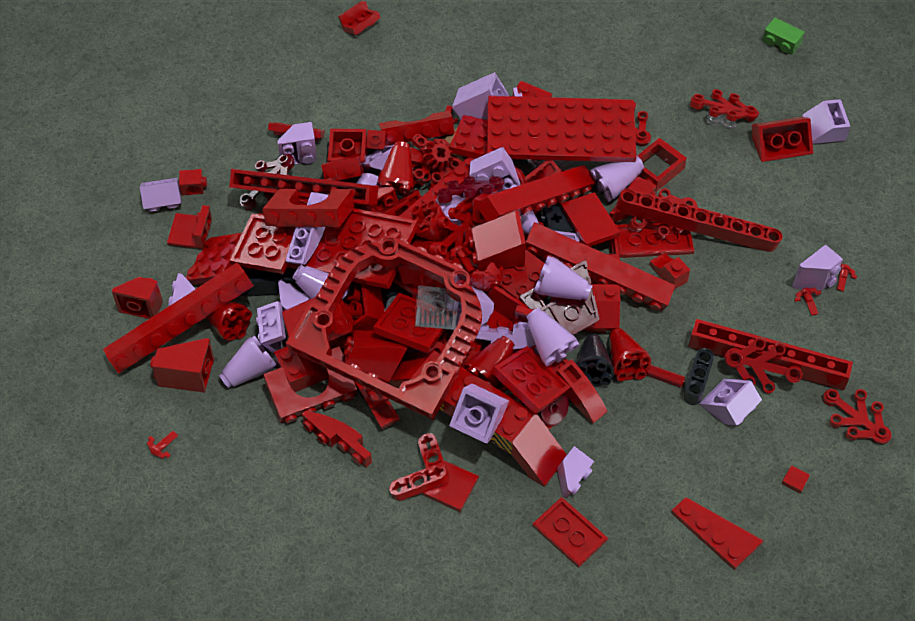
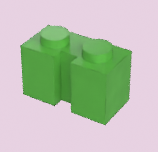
(783, 35)

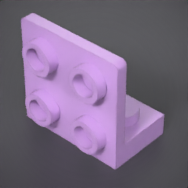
(271, 326)

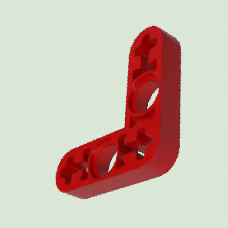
(431, 470)

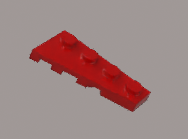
(720, 535)

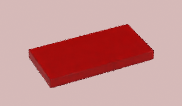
(647, 243)

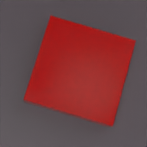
(456, 489)

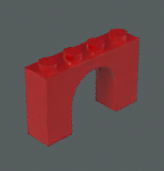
(286, 210)
(291, 405)

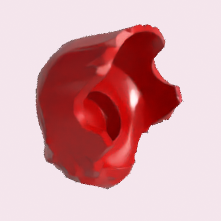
(488, 278)

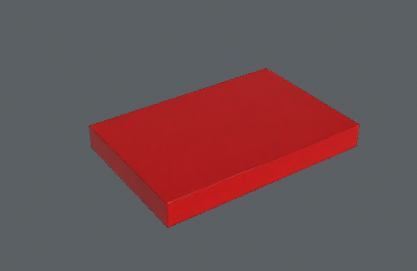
(590, 219)
(570, 532)

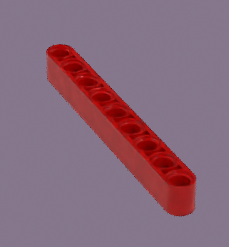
(699, 220)

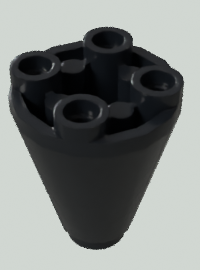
(595, 361)

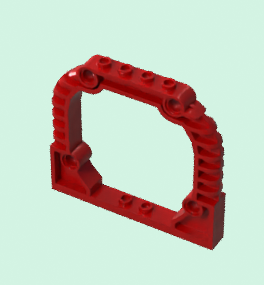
(419, 394)

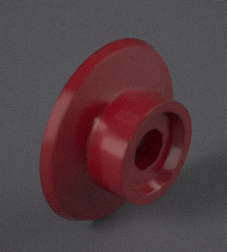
(556, 411)

